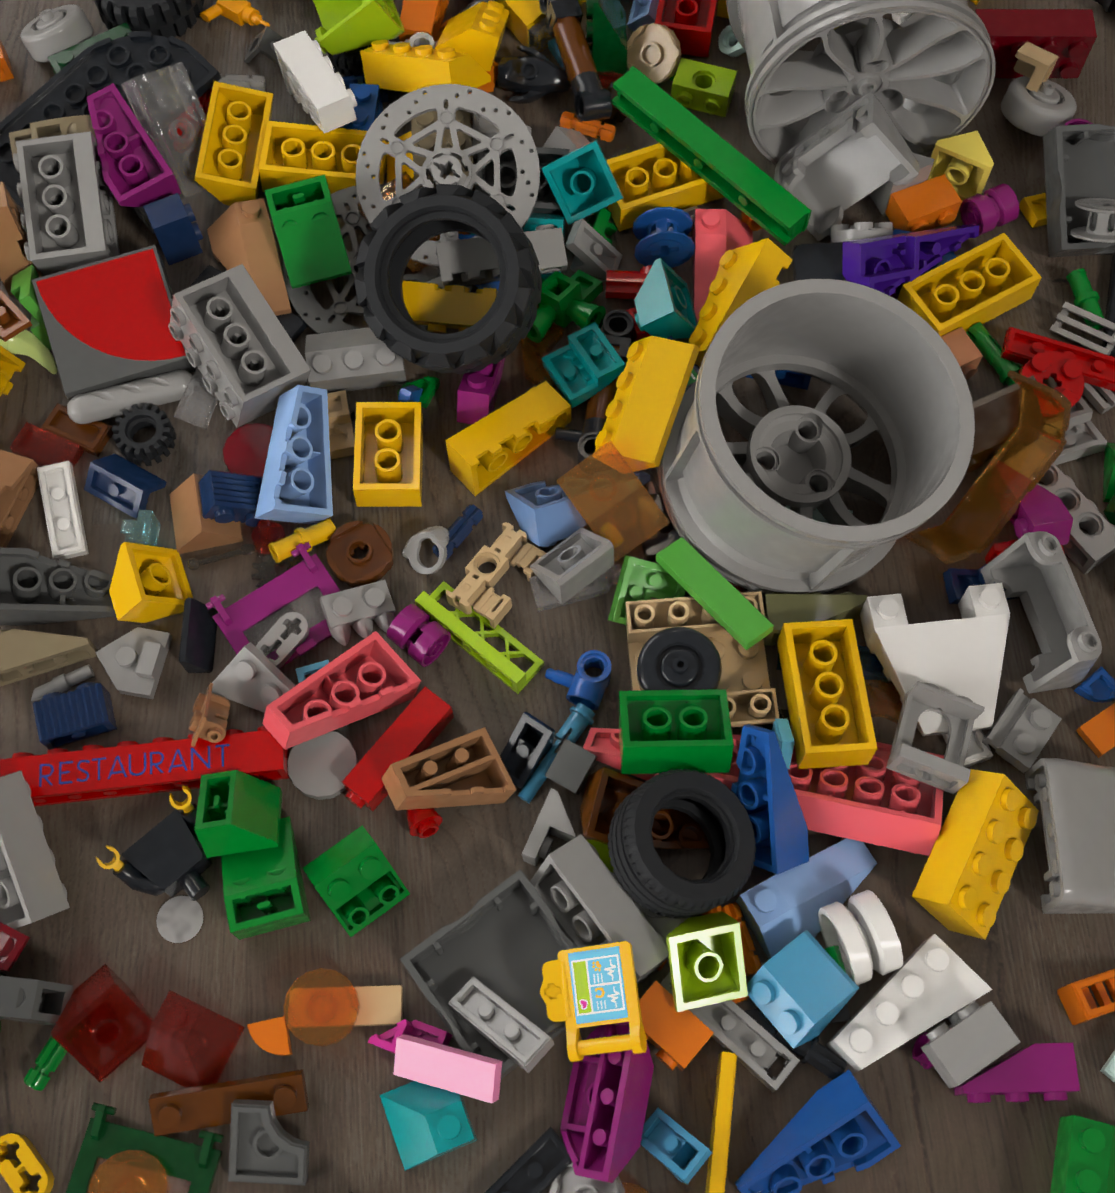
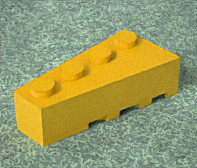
(740, 277)

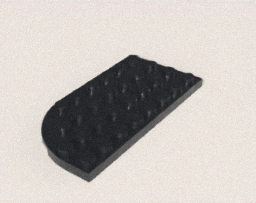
(93, 70)

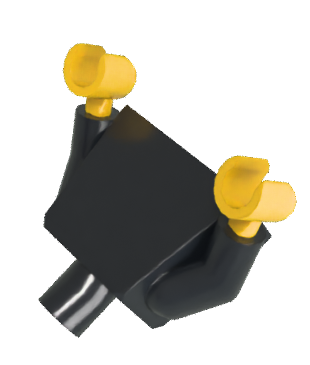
(166, 856)

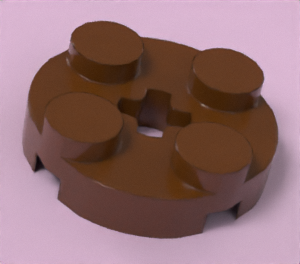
(359, 571)

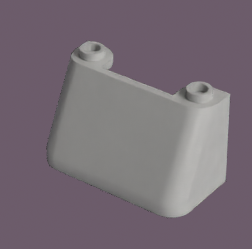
(846, 163)
(1054, 606)
(1078, 834)

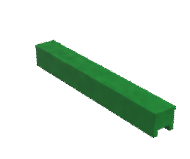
(710, 156)

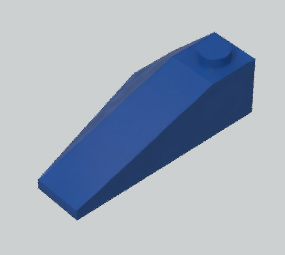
(770, 801)
(827, 1135)

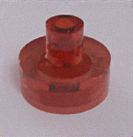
(266, 533)

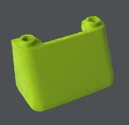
(355, 23)

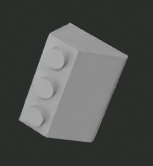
(352, 361)

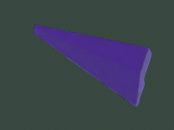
(900, 258)

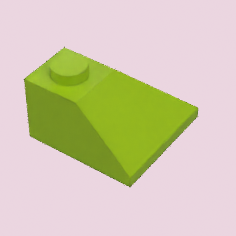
(706, 961)

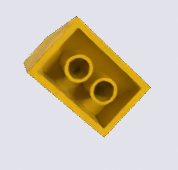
(476, 32)

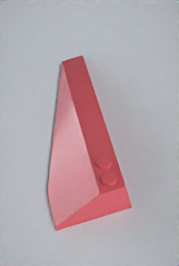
(841, 801)

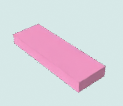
(448, 1068)

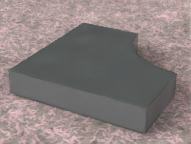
(262, 1148)

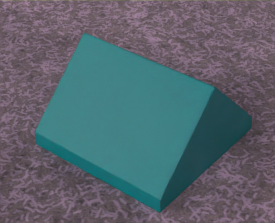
(582, 182)

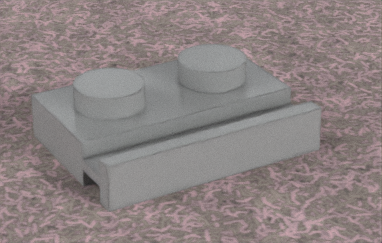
(1022, 730)

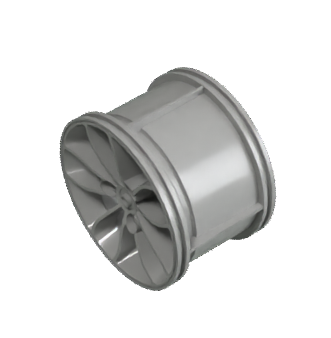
(924, 72)
(882, 362)

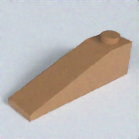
(246, 238)

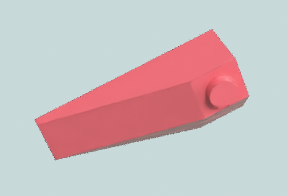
(713, 235)

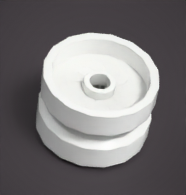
(863, 936)

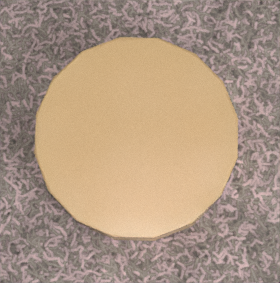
(654, 52)

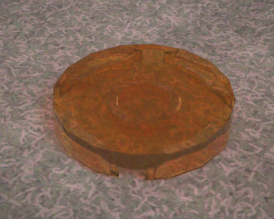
(321, 1007)
(130, 1173)

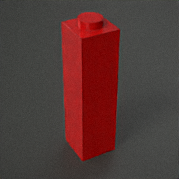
(406, 736)

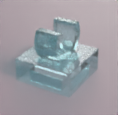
(143, 530)

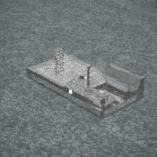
(162, 104)

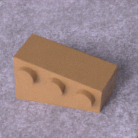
(11, 240)
(17, 487)
(450, 775)

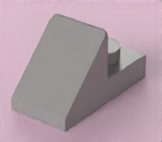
(592, 252)
(551, 821)

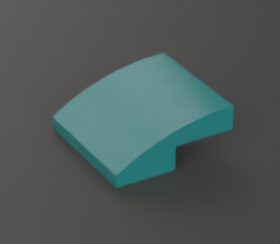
(584, 365)

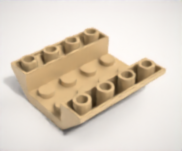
(743, 670)

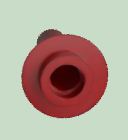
(423, 822)

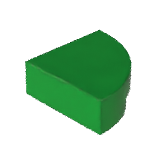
(429, 387)

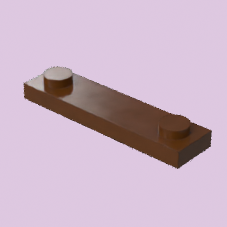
(212, 1103)

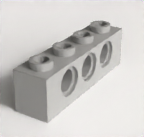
(1083, 549)

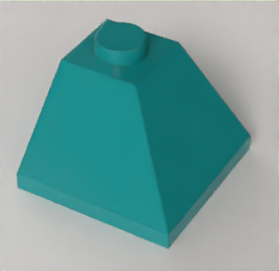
(665, 304)
(426, 1122)

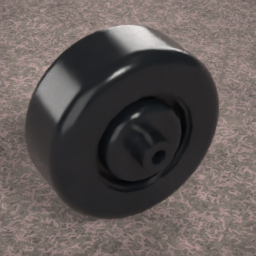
(679, 661)

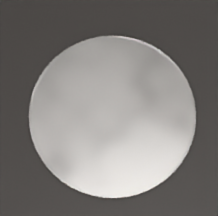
(179, 919)

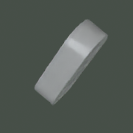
(277, 633)

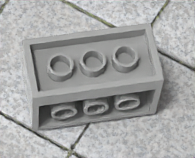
(65, 202)
(237, 344)

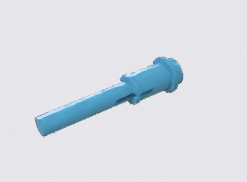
(576, 723)

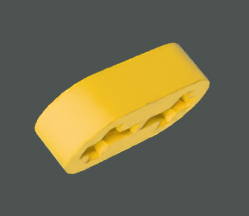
(30, 1161)

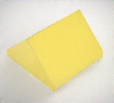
(963, 162)

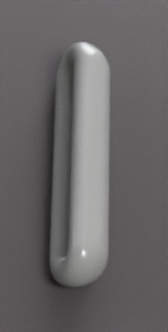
(113, 400)

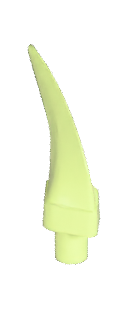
(28, 344)

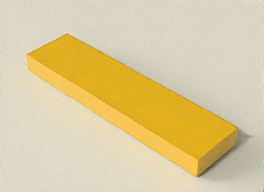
(721, 1123)

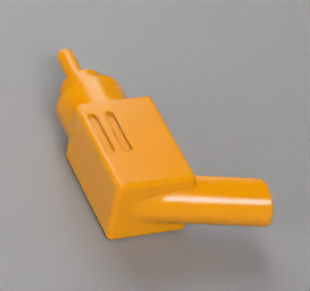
(235, 10)

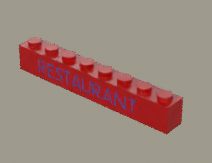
(145, 767)

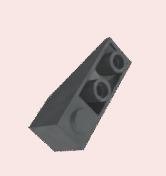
(32, 1000)

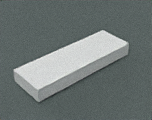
(62, 510)

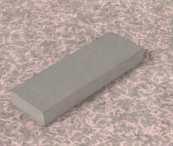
(501, 1024)

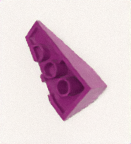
(127, 154)

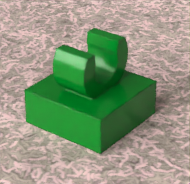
(600, 223)

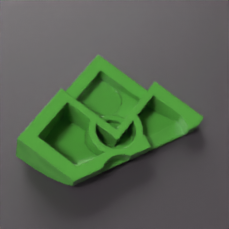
(24, 291)

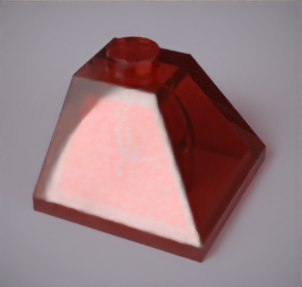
(102, 1023)
(189, 1042)

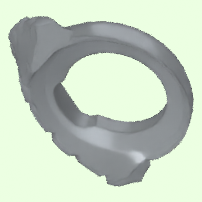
(439, 536)

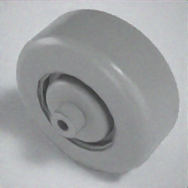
(55, 31)
(1039, 110)

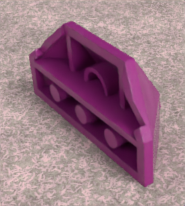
(606, 1108)

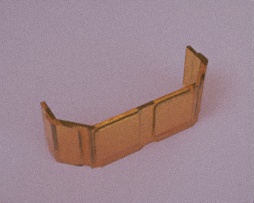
(1006, 478)

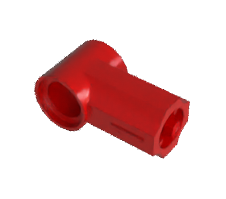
(625, 283)

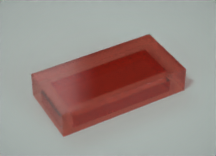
(45, 446)

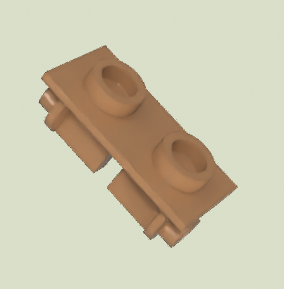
(209, 717)

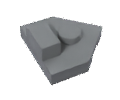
(136, 661)

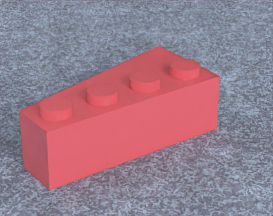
(342, 692)

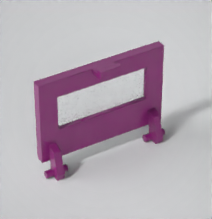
(292, 591)

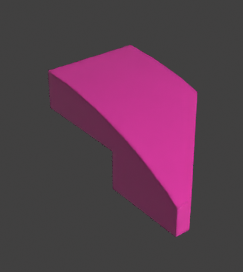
(414, 1028)

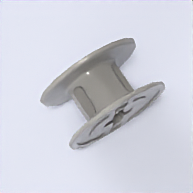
(1102, 231)

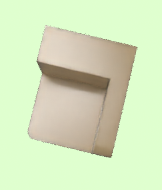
(1035, 64)

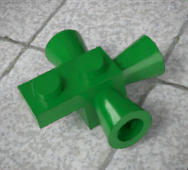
(565, 301)

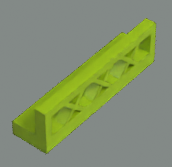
(474, 642)

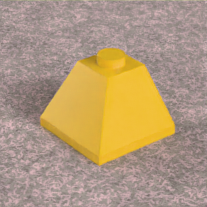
(148, 583)

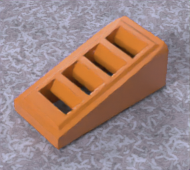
(1079, 1001)

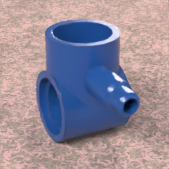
(581, 686)

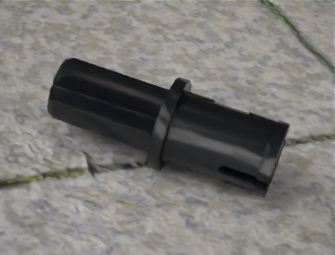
(817, 1056)

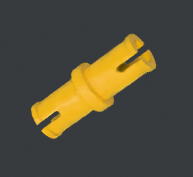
(314, 535)

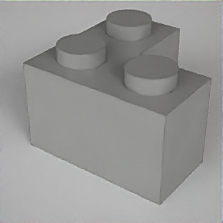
(969, 1043)

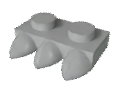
(357, 609)

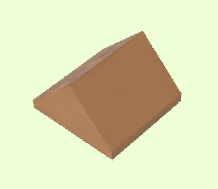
(190, 527)

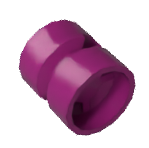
(992, 209)
(422, 638)

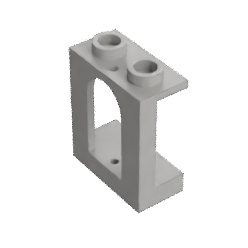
(960, 714)

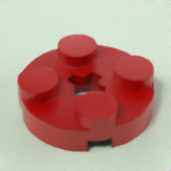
(1062, 368)

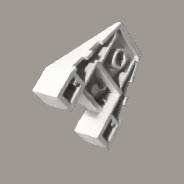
(952, 654)

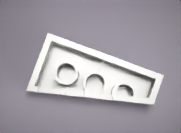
(314, 82)
(913, 999)

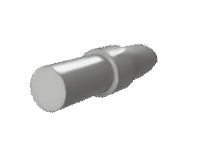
(63, 682)

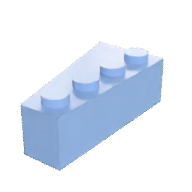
(298, 460)

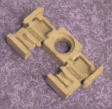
(477, 587)

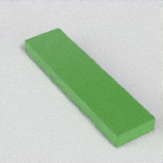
(714, 593)

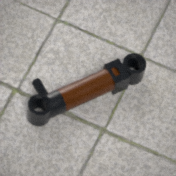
(564, 23)
(597, 404)

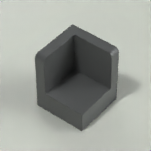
(572, 766)

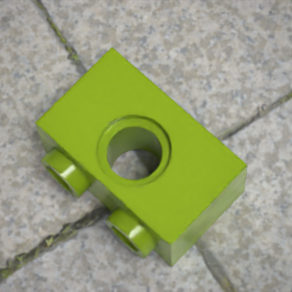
(703, 87)

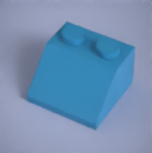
(801, 989)

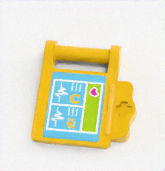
(594, 989)

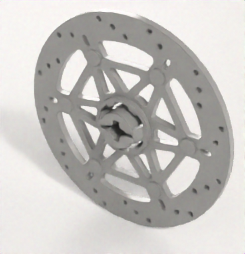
(445, 160)

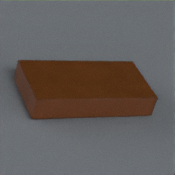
(90, 436)

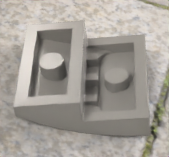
(1081, 435)

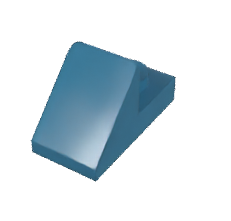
(673, 1146)

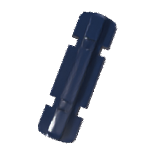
(461, 528)

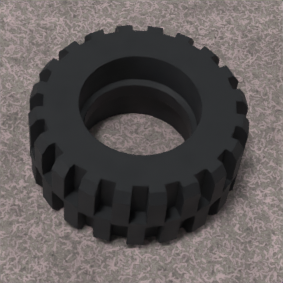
(158, 16)

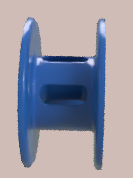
(663, 236)

